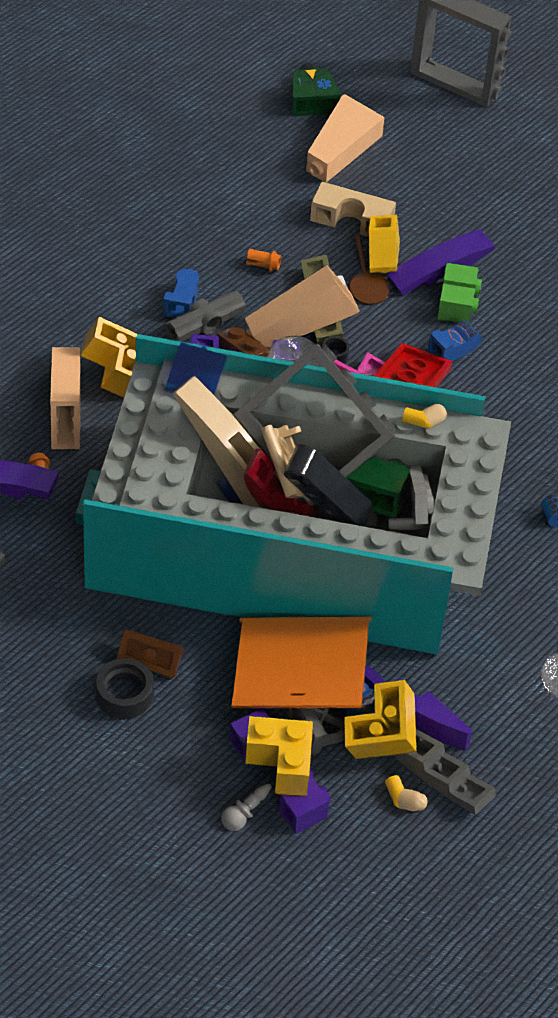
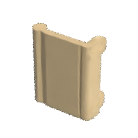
(281, 447)

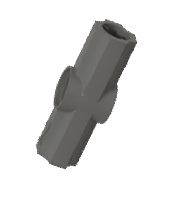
(205, 316)

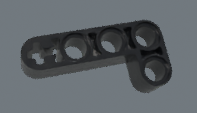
(327, 487)

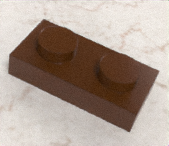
(239, 341)
(154, 653)

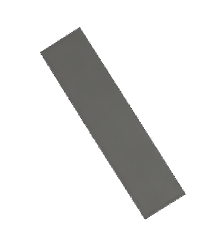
(447, 774)

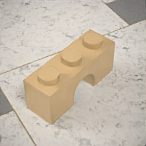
(336, 202)

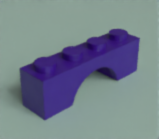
(298, 811)

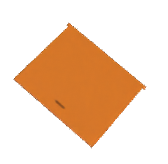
(301, 662)

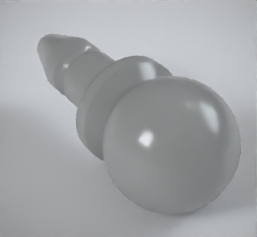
(235, 817)

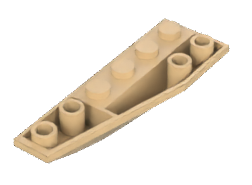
(221, 433)

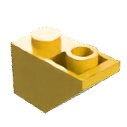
(383, 243)

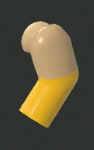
(426, 418)
(405, 798)

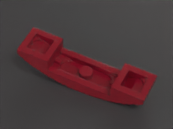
(268, 490)

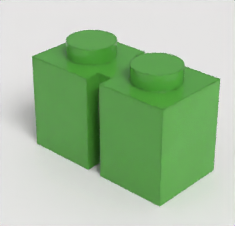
(458, 293)

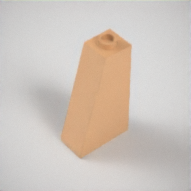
(343, 138)
(303, 308)
(65, 398)

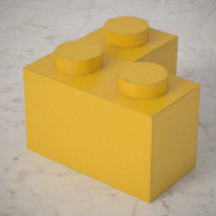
(115, 350)
(387, 730)
(282, 745)

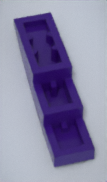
(431, 264)
(26, 478)
(432, 716)

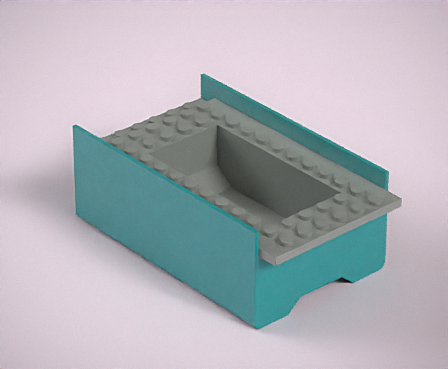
(173, 538)

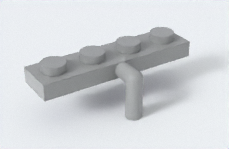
(421, 502)

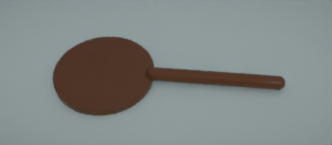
(368, 287)

